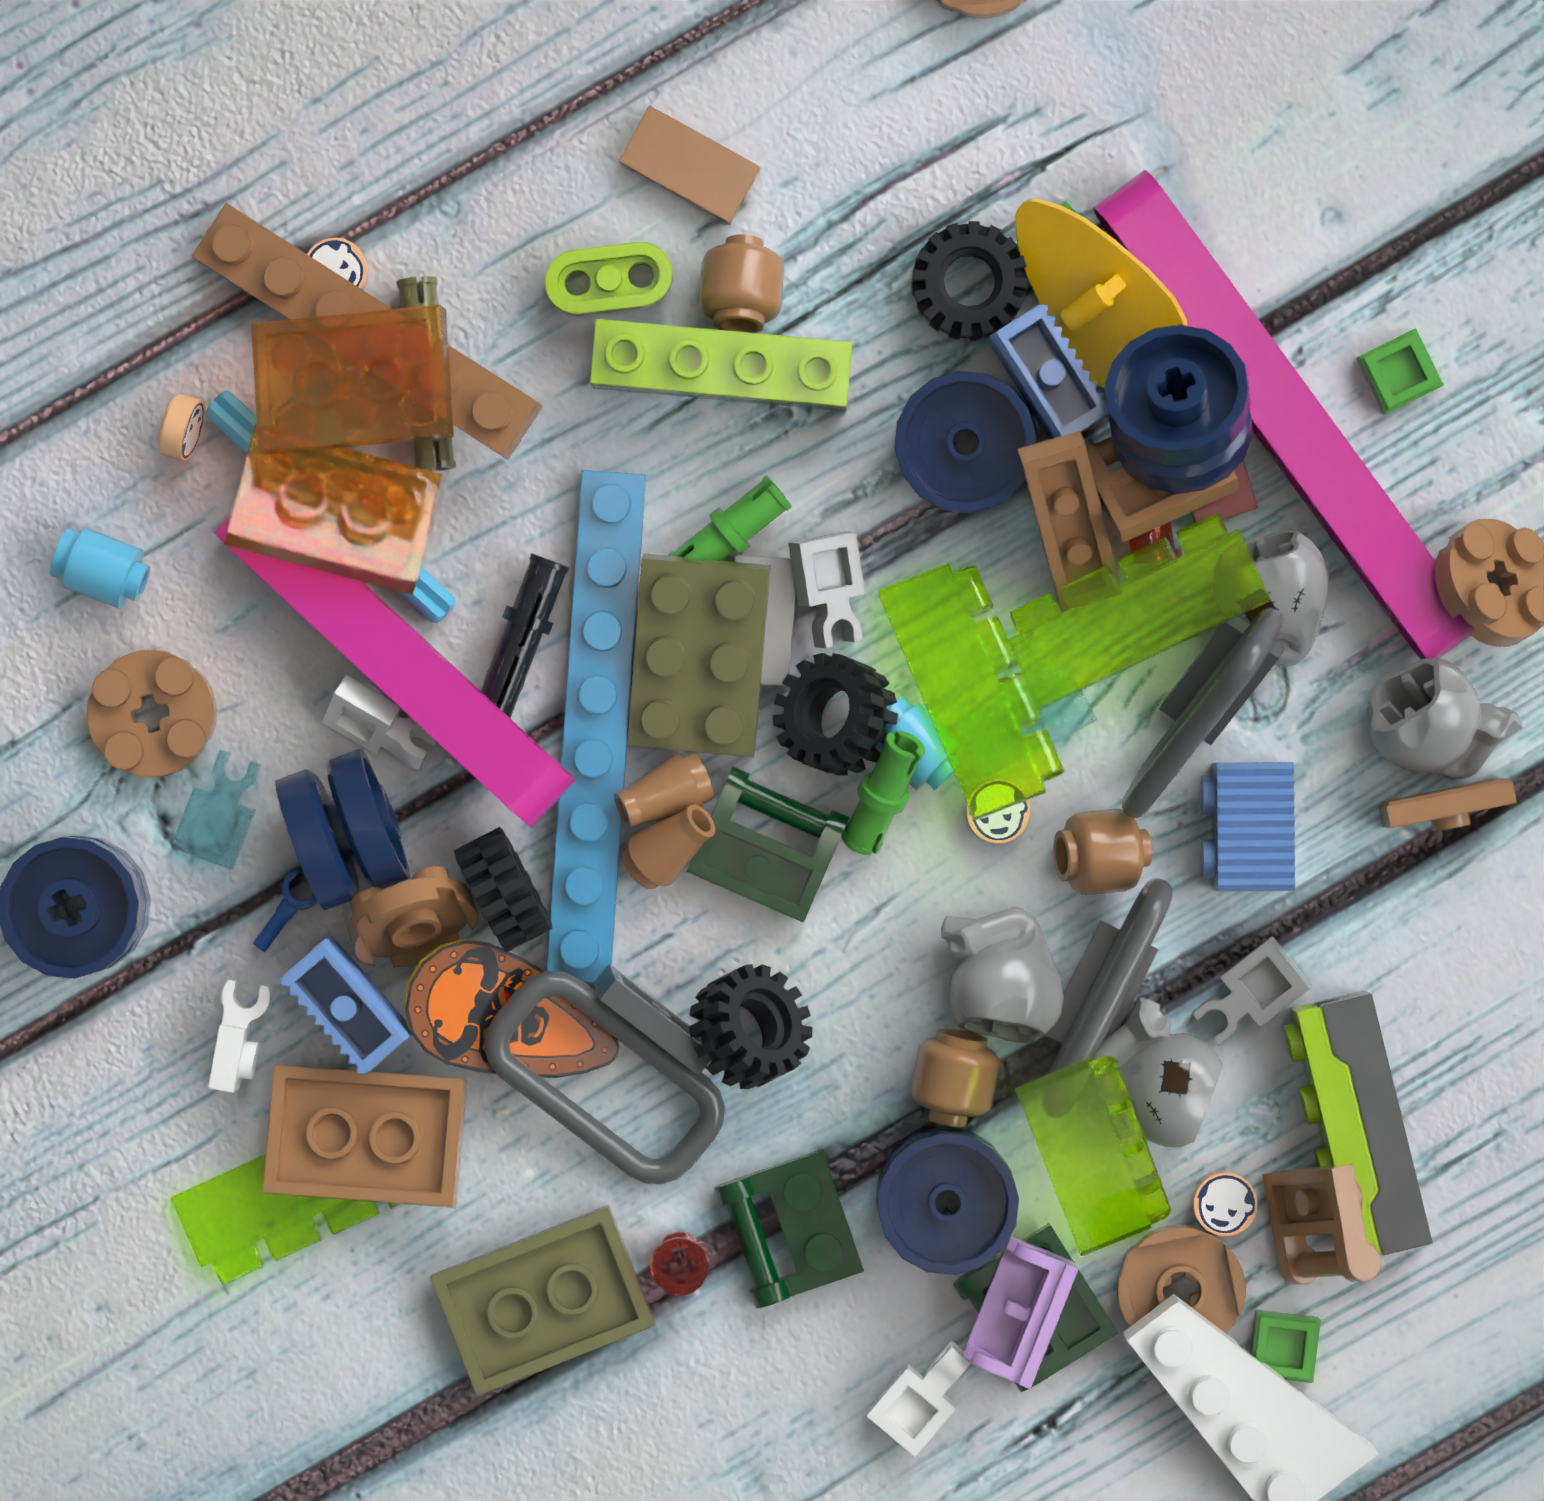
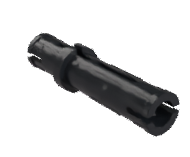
(541, 578)

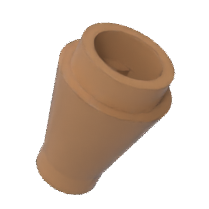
(665, 791)
(665, 848)

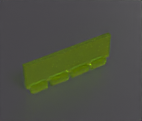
(1129, 623)
(958, 681)
(1095, 1152)
(232, 1214)

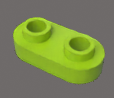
(609, 278)

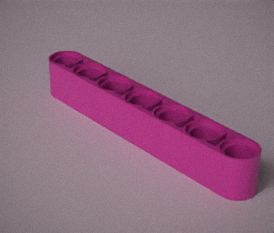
(419, 682)

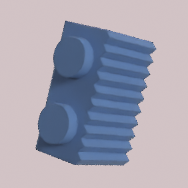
(1048, 373)
(1251, 826)
(347, 1005)

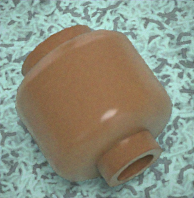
(741, 284)
(1101, 852)
(955, 1076)

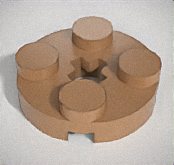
(1514, 559)
(171, 682)
(410, 917)
(1199, 1256)

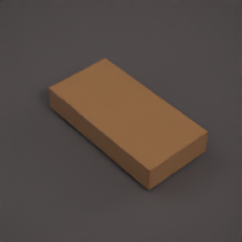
(689, 165)

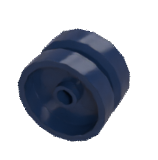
(1179, 409)
(928, 448)
(333, 833)
(37, 915)
(938, 1162)

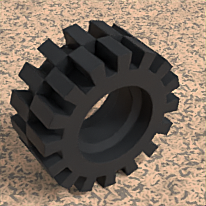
(969, 241)
(806, 705)
(503, 889)
(726, 1039)

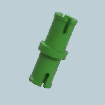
(737, 524)
(883, 793)

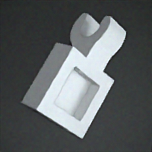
(373, 722)
(234, 1054)
(917, 1404)

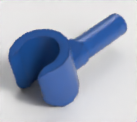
(284, 912)

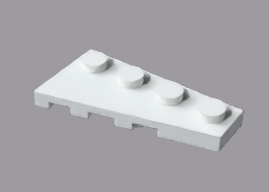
(1245, 1410)

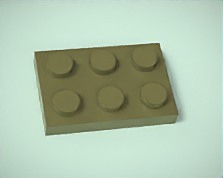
(698, 655)
(542, 1300)

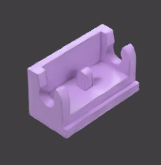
(1020, 1311)

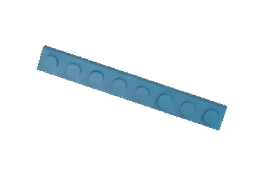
(596, 722)

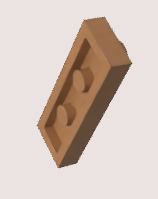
(1067, 510)

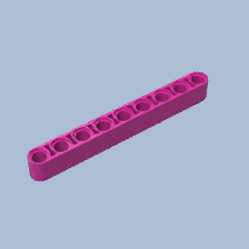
(1291, 420)

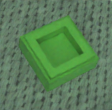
(1400, 371)
(1286, 1343)

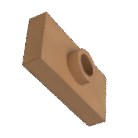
(1448, 806)

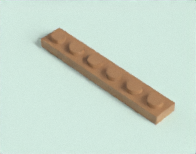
(305, 288)

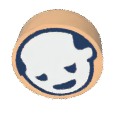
(343, 259)
(181, 427)
(1002, 825)
(1224, 1203)

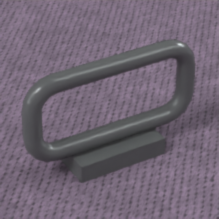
(1207, 700)
(1109, 977)
(641, 1026)

